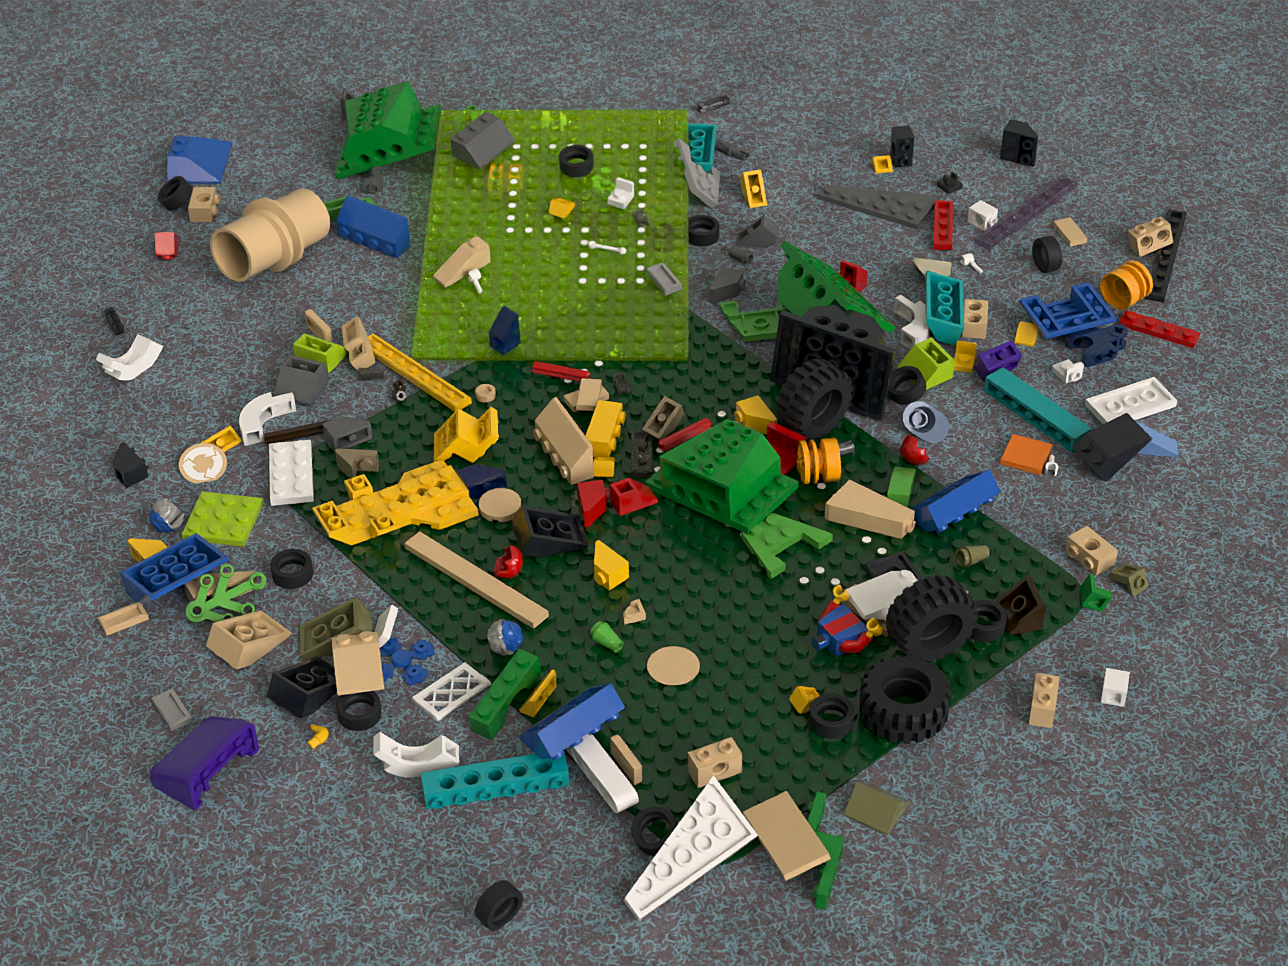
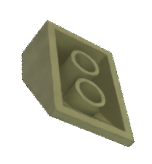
(317, 633)

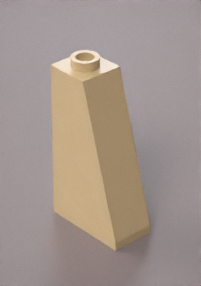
(869, 511)

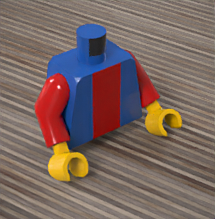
(841, 629)

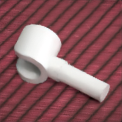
(968, 259)
(473, 278)
(1051, 465)

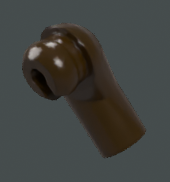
(399, 390)

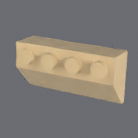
(564, 443)

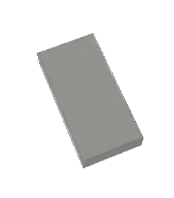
(664, 278)
(171, 709)

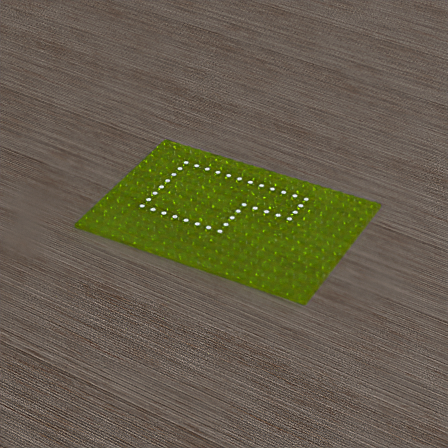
(566, 295)

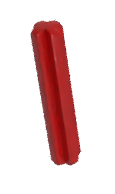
(560, 371)
(684, 434)

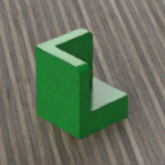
(1092, 596)

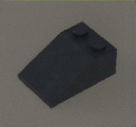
(1112, 445)
(547, 532)
(303, 686)

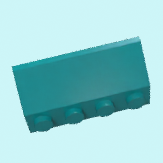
(702, 144)
(944, 307)

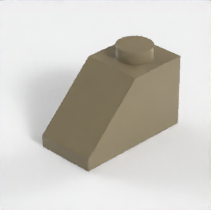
(664, 418)

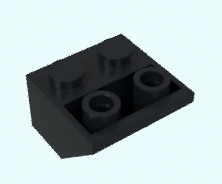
(1019, 143)

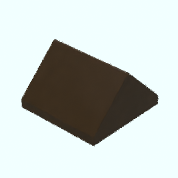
(1023, 607)

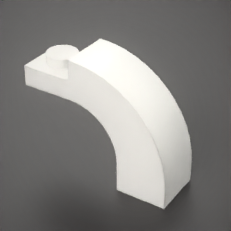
(914, 313)
(134, 362)
(261, 410)
(412, 761)

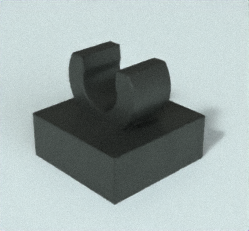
(950, 183)

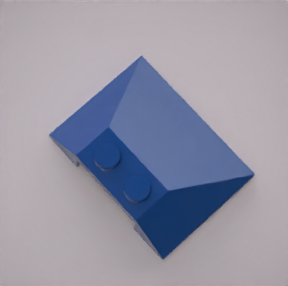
(198, 159)
(1079, 312)

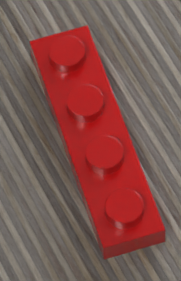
(943, 225)
(1160, 329)

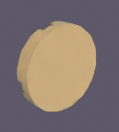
(499, 504)

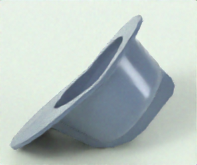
(931, 421)

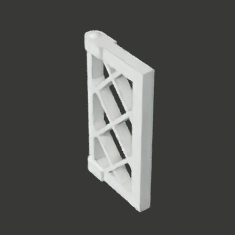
(429, 706)

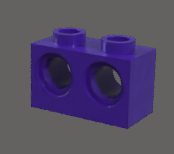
(1003, 356)

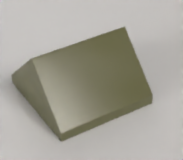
(875, 807)

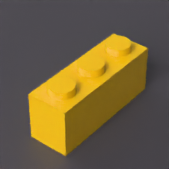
(605, 427)

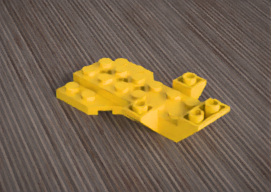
(423, 495)

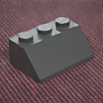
(481, 141)

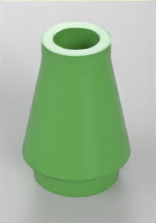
(604, 635)

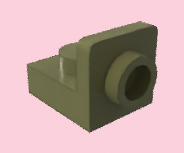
(1131, 575)

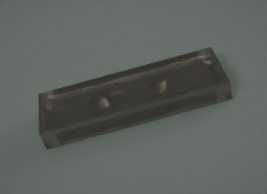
(641, 455)

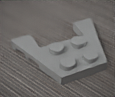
(701, 183)

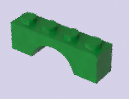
(491, 710)

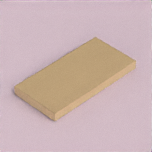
(786, 835)

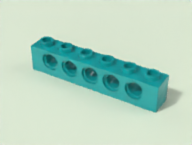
(493, 780)

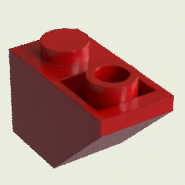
(630, 496)

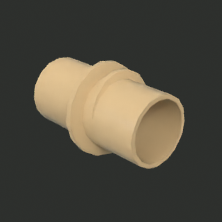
(270, 234)

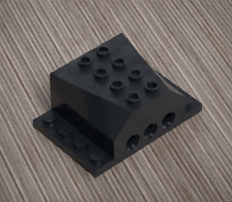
(845, 340)

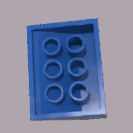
(171, 568)

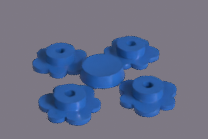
(403, 658)

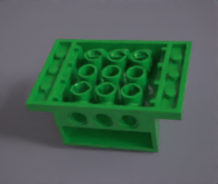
(386, 129)
(813, 283)
(725, 475)

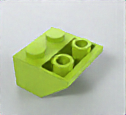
(319, 350)
(931, 360)

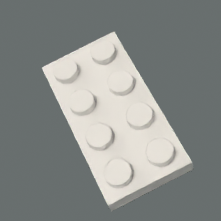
(1135, 399)
(291, 472)

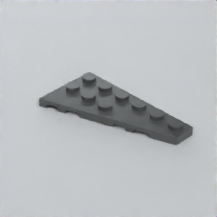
(896, 207)

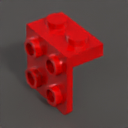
(785, 444)

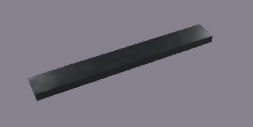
(1166, 257)

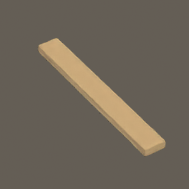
(477, 580)

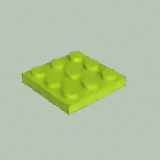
(223, 518)

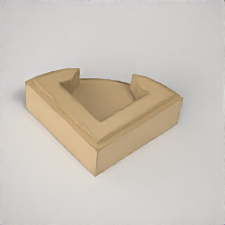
(634, 612)

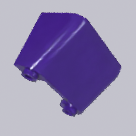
(200, 756)

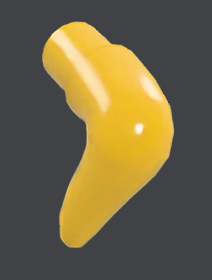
(321, 735)

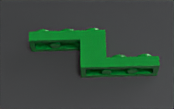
(833, 845)

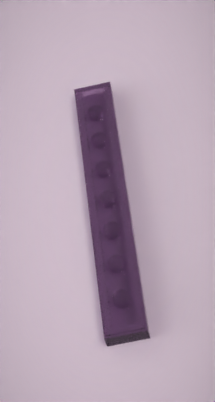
(1025, 213)

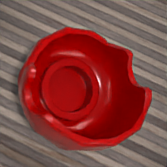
(911, 453)
(510, 564)

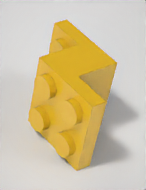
(466, 435)

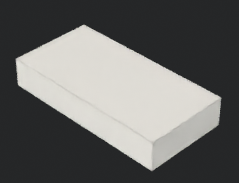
(385, 624)

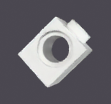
(982, 215)
(1115, 687)

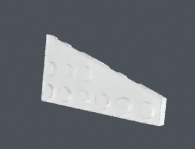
(700, 842)

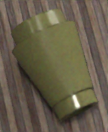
(970, 555)

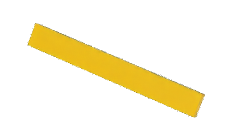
(418, 374)

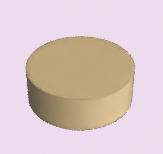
(485, 393)

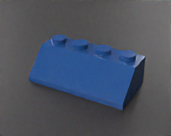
(373, 227)
(955, 500)
(573, 721)

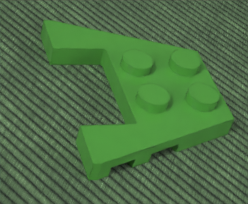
(754, 324)
(777, 534)

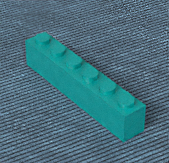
(1035, 408)

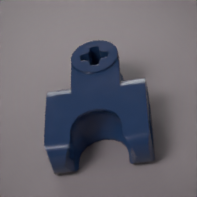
(1099, 344)

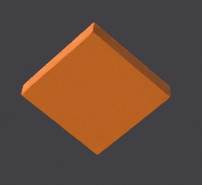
(1026, 454)

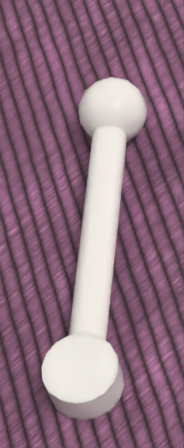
(592, 244)

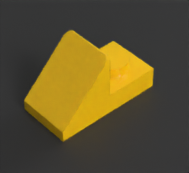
(965, 356)

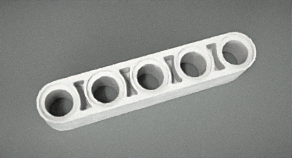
(604, 774)

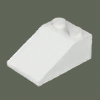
(876, 595)

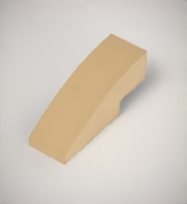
(357, 344)

